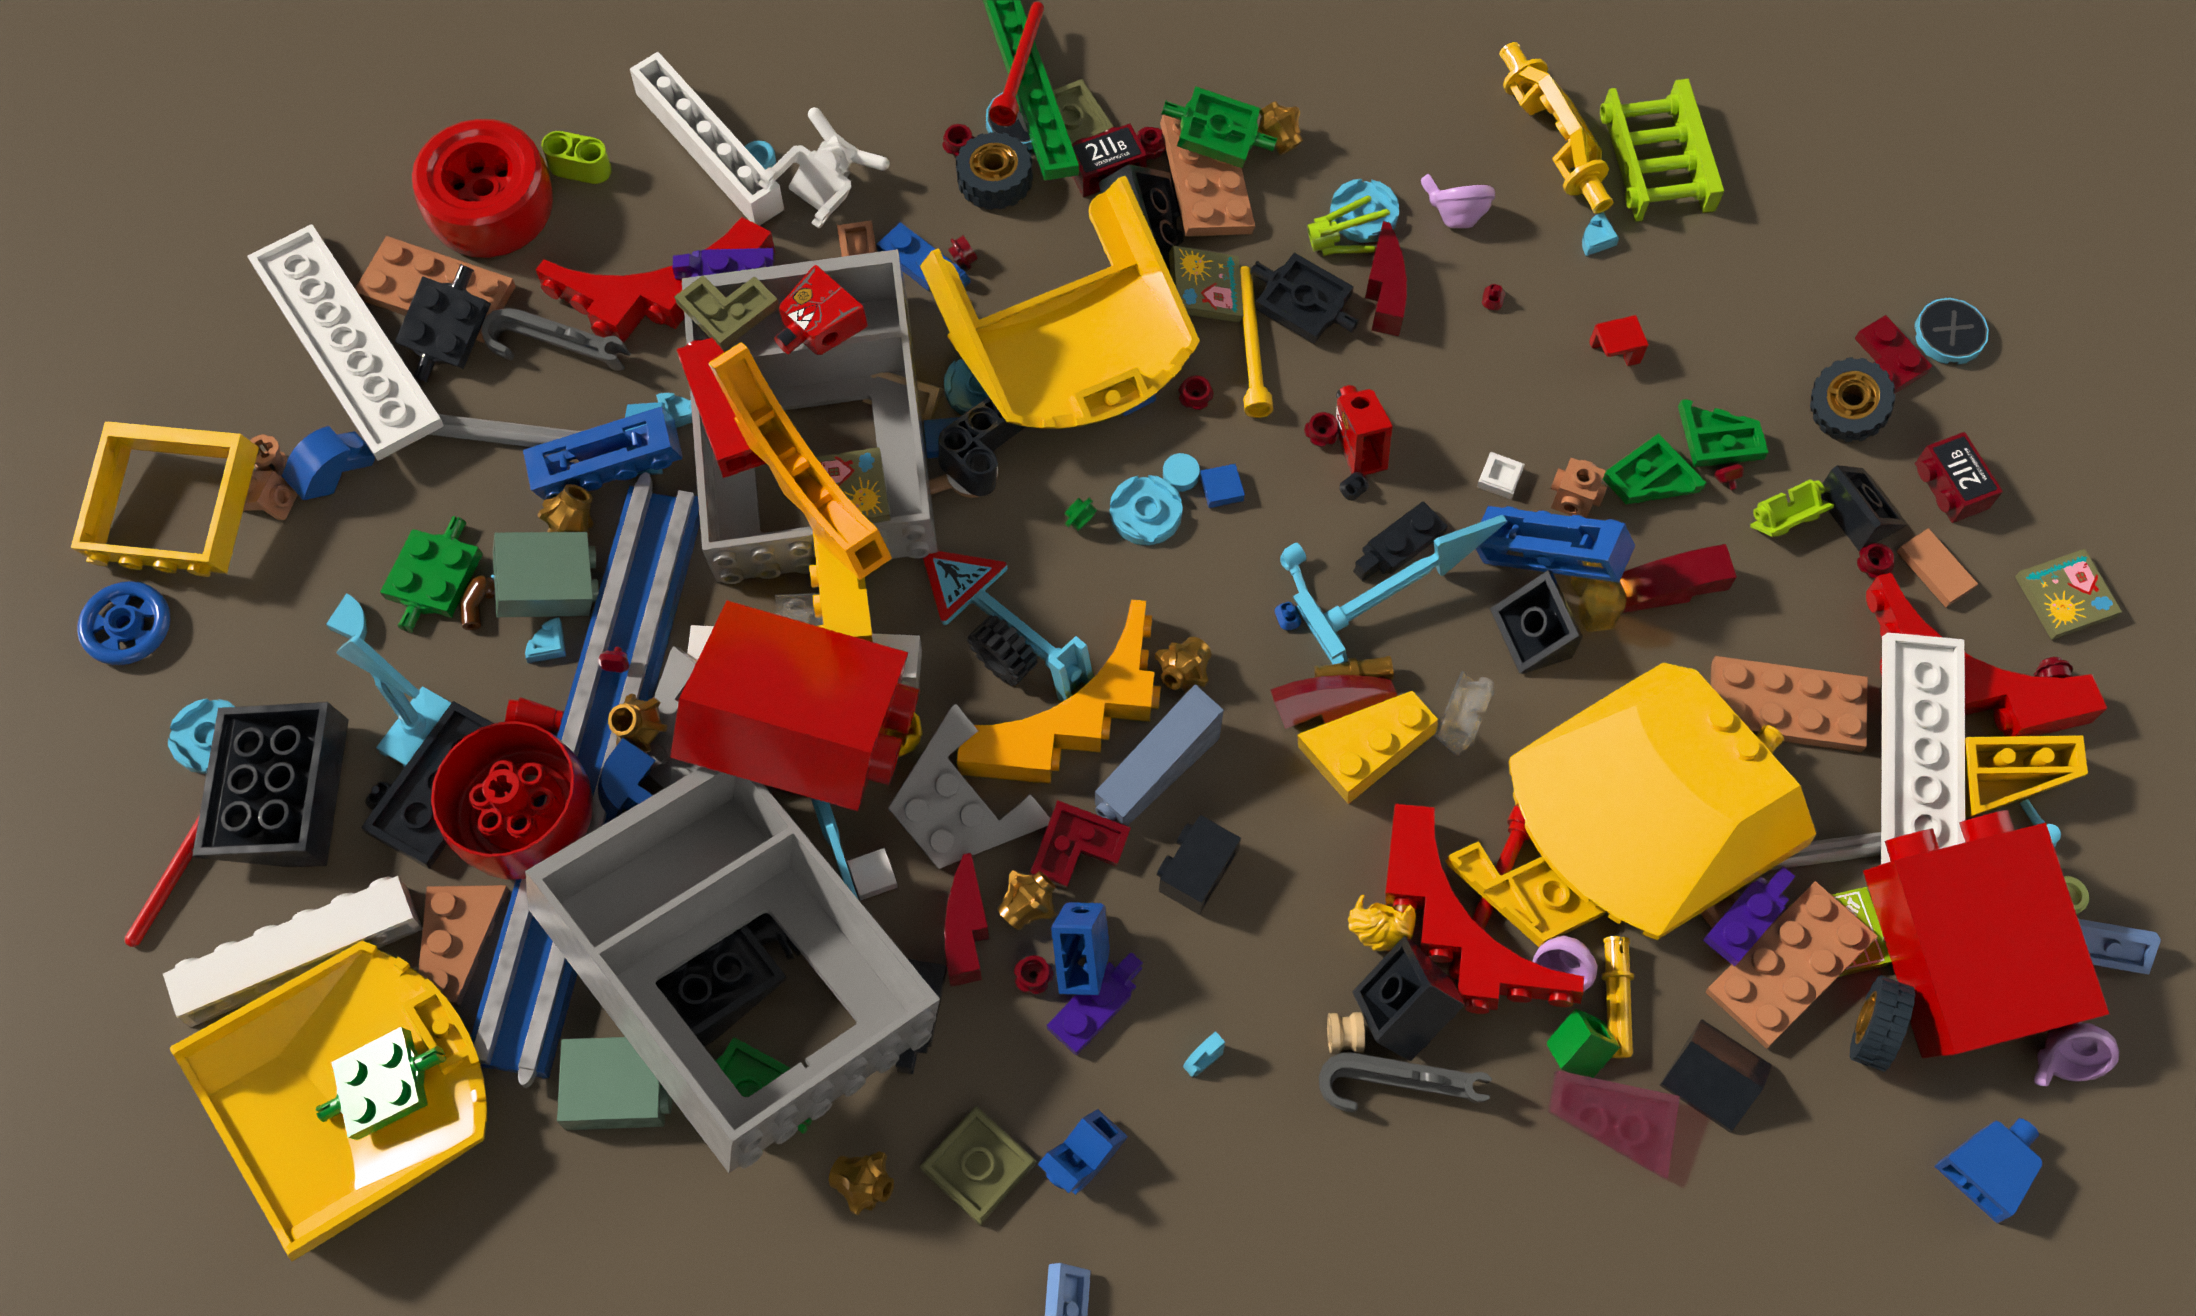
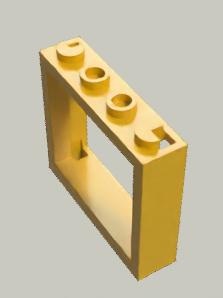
(107, 479)

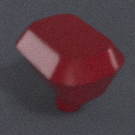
(1493, 297)
(1729, 475)
(614, 660)

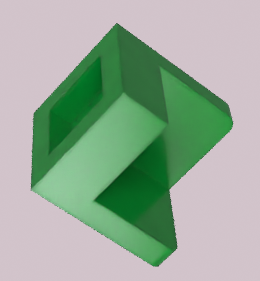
(1582, 1044)

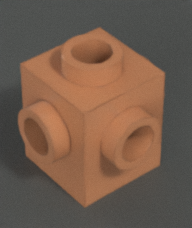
(1578, 488)

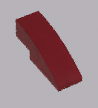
(1388, 283)
(1678, 578)
(1329, 697)
(964, 925)

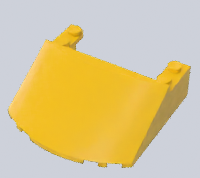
(1084, 345)

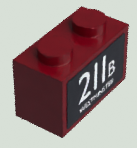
(1106, 154)
(1958, 477)

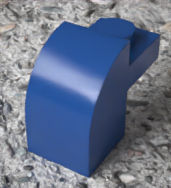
(320, 460)
(622, 778)
(1083, 1152)

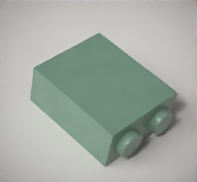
(543, 574)
(608, 1087)

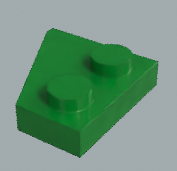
(1720, 436)
(1652, 474)

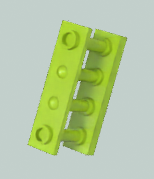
(1687, 130)

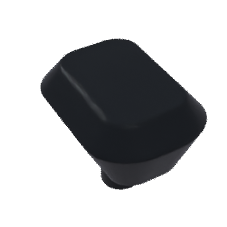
(1354, 486)
(377, 794)

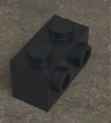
(1199, 863)

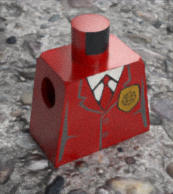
(819, 314)
(1360, 416)

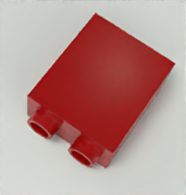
(794, 706)
(1983, 935)

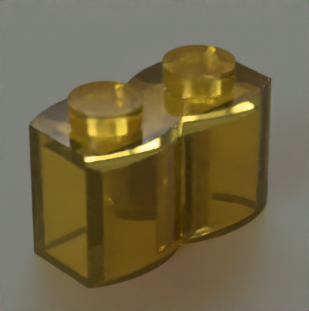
(1599, 601)

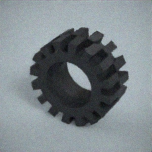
(1002, 650)

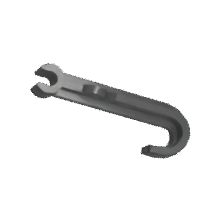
(552, 333)
(1396, 1074)

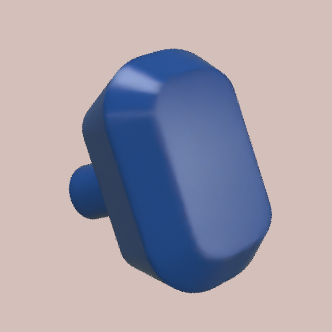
(1287, 616)

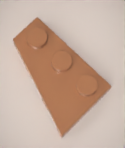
(454, 933)

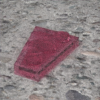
(1621, 1116)

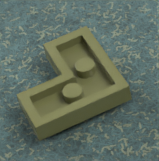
(730, 316)

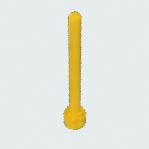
(1257, 400)

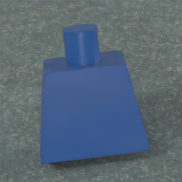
(1078, 933)
(1995, 1167)

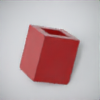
(1621, 337)

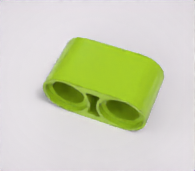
(576, 157)

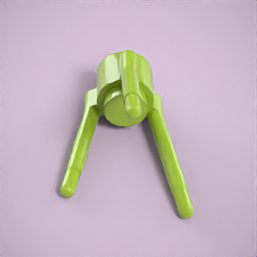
(1325, 230)

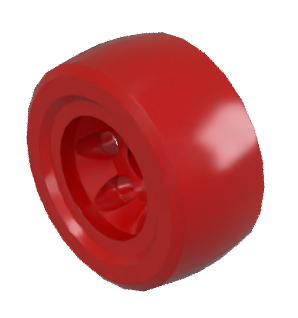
(490, 212)
(473, 788)

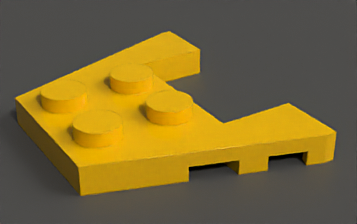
(1527, 896)

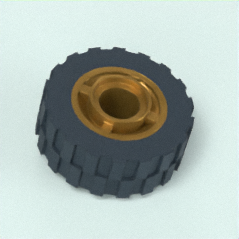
(994, 170)
(1855, 378)
(1882, 1023)

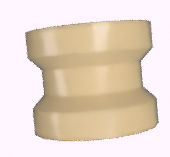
(1345, 1033)

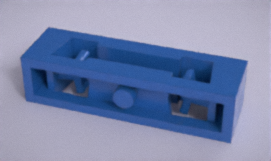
(604, 453)
(1558, 543)

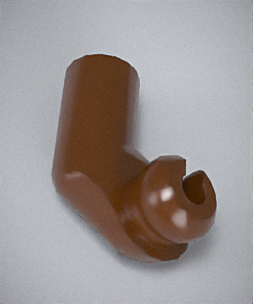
(470, 601)

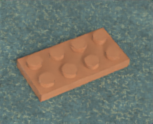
(1208, 191)
(398, 269)
(1797, 701)
(1791, 964)

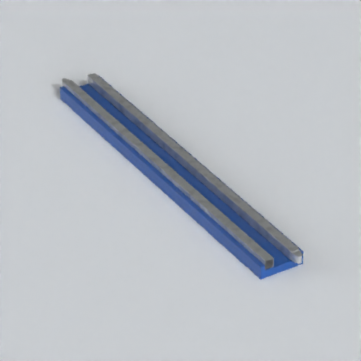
(635, 611)

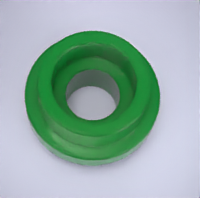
(1080, 513)

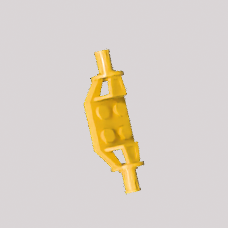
(1582, 148)

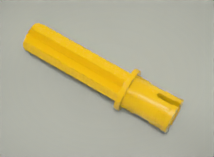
(1618, 993)

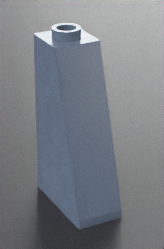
(1160, 757)

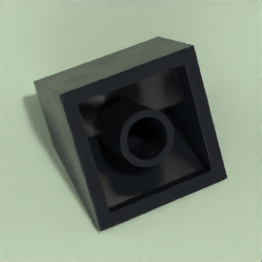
(1407, 999)

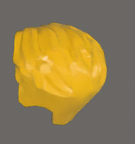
(1381, 925)

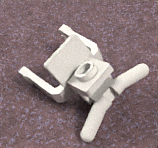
(822, 174)

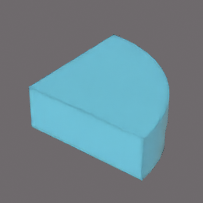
(1598, 235)
(677, 407)
(348, 619)
(547, 642)
(1205, 1055)

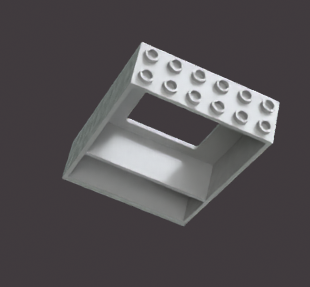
(803, 379)
(684, 877)

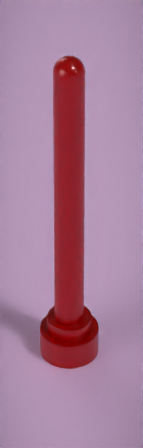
(1005, 106)
(1504, 865)
(162, 890)

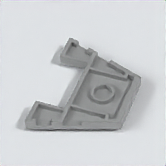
(672, 682)
(945, 810)

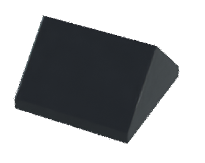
(1860, 506)
(1537, 624)
(1716, 1076)

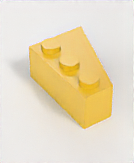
(841, 596)
(1368, 743)
(2017, 768)

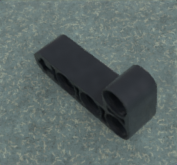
(969, 444)

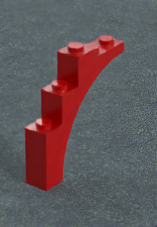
(620, 302)
(2019, 701)
(1449, 931)

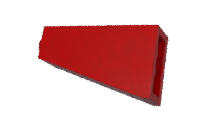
(714, 409)

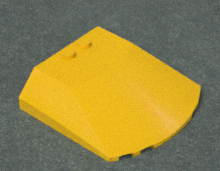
(1658, 801)
(273, 1066)

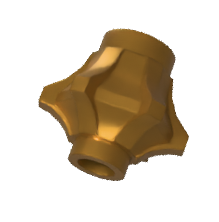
(1283, 124)
(568, 510)
(1184, 664)
(636, 721)
(1027, 899)
(862, 1180)

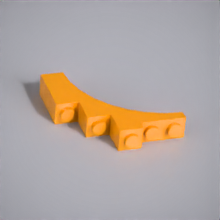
(796, 469)
(1033, 746)

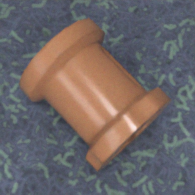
(271, 455)

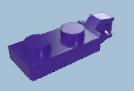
(721, 261)
(1749, 917)
(1088, 1014)

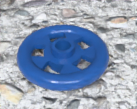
(146, 640)

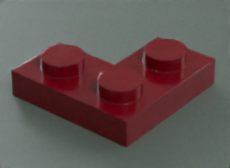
(1893, 352)
(1077, 832)

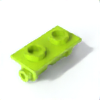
(1777, 516)

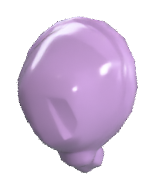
(1460, 205)
(1568, 956)
(2076, 1054)

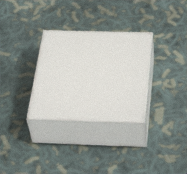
(1500, 475)
(872, 874)

